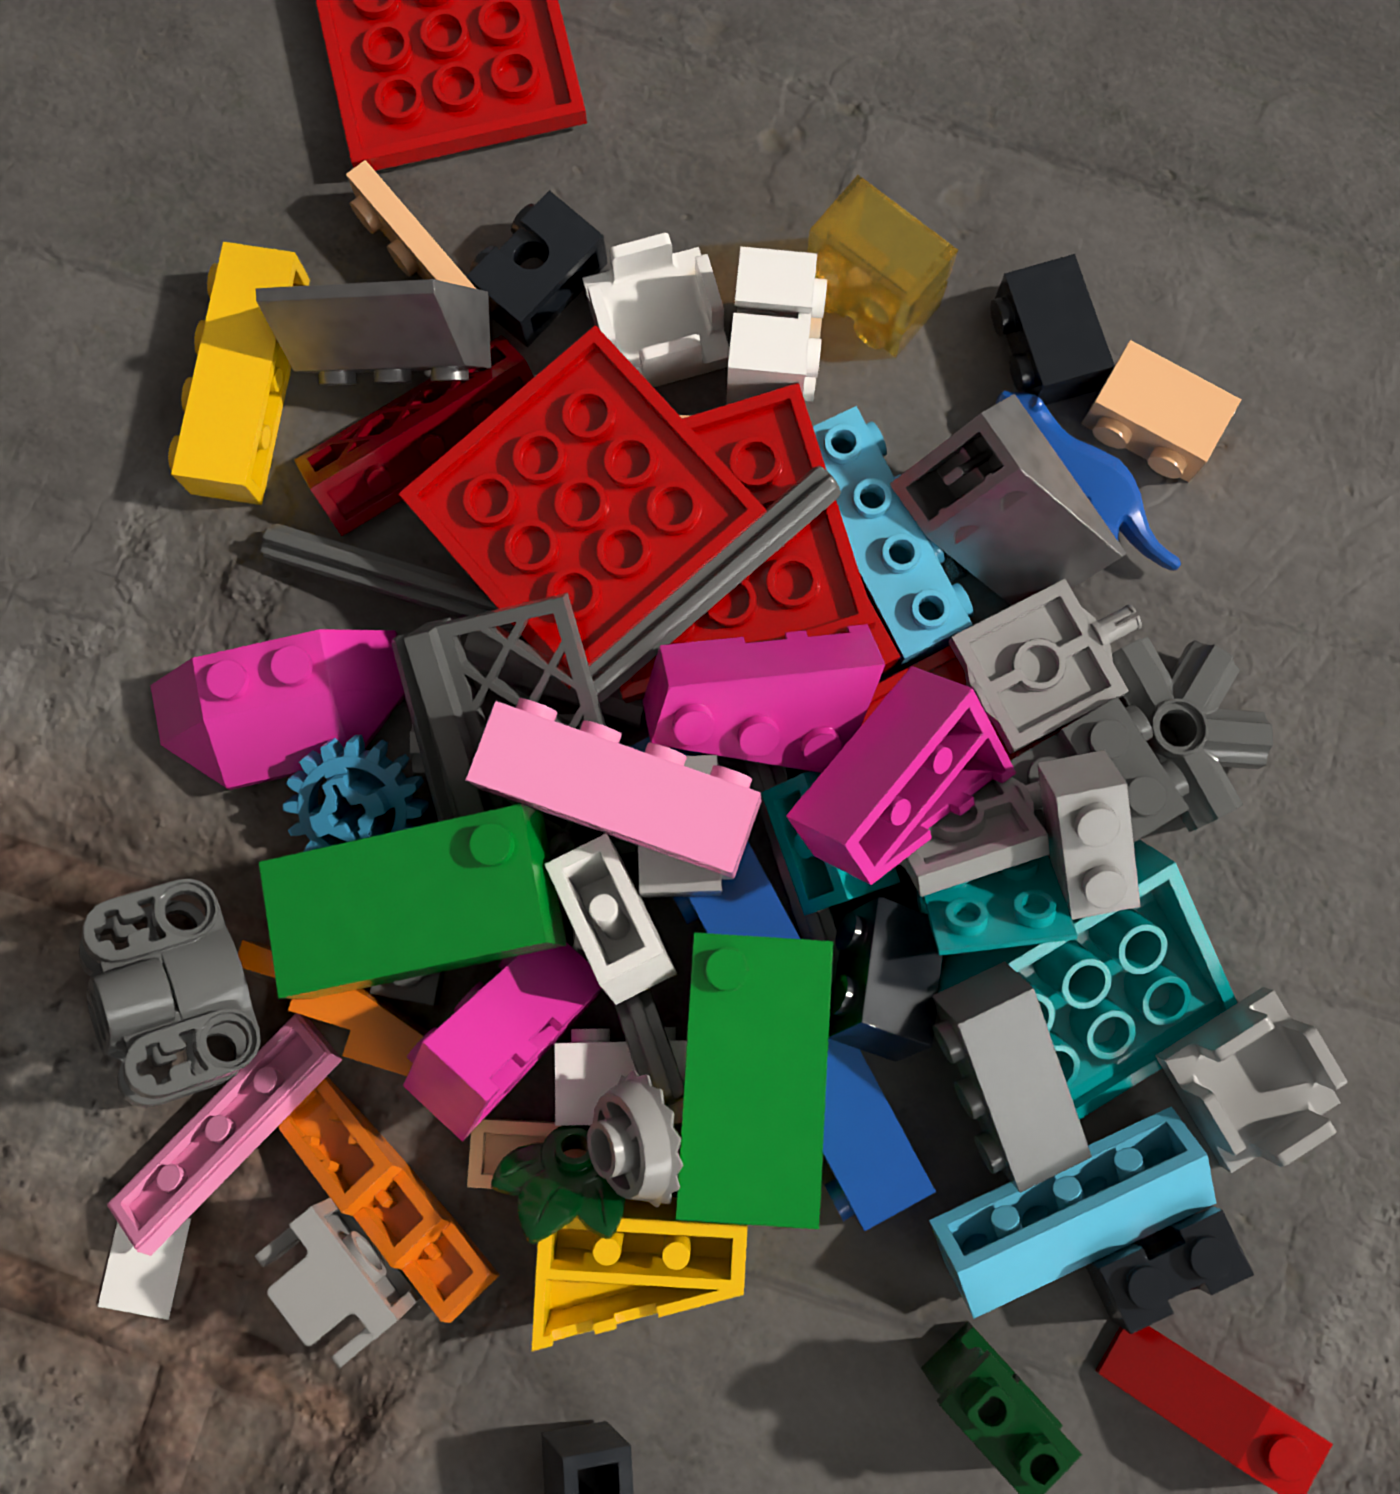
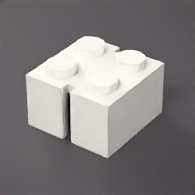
(775, 323)

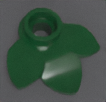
(558, 1187)

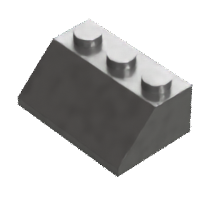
(380, 329)

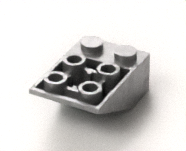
(1007, 506)

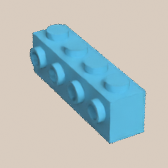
(891, 551)
(1120, 1195)

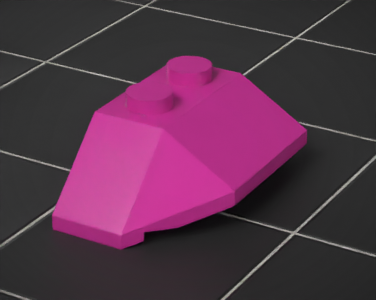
(269, 704)

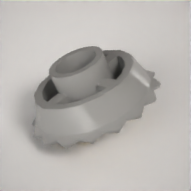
(636, 1141)

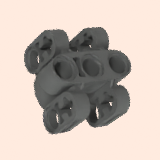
(166, 991)

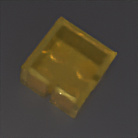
(880, 266)

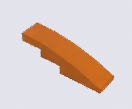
(378, 1030)
(387, 1200)

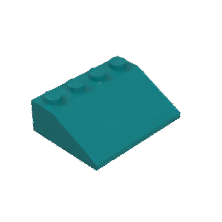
(1121, 986)

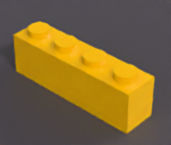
(237, 380)

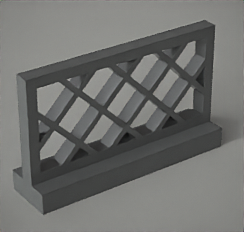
(456, 707)

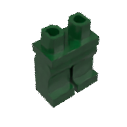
(999, 1413)

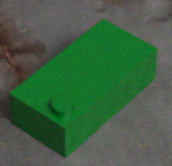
(411, 903)
(755, 1081)

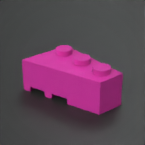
(764, 700)
(900, 776)
(499, 1035)

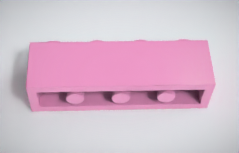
(616, 788)

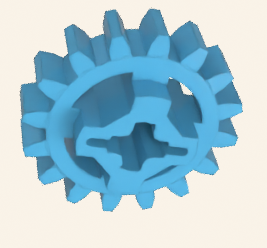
(349, 782)

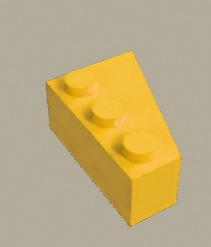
(640, 1271)

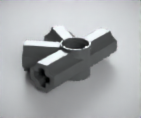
(1204, 734)

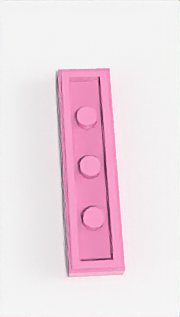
(223, 1134)

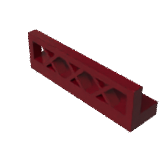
(384, 452)

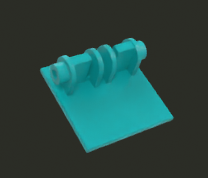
(1000, 910)

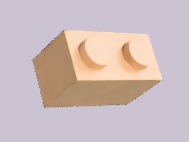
(1160, 413)

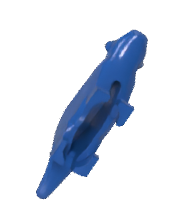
(1103, 481)

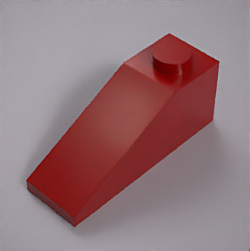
(1215, 1410)

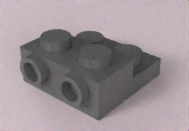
(1123, 732)

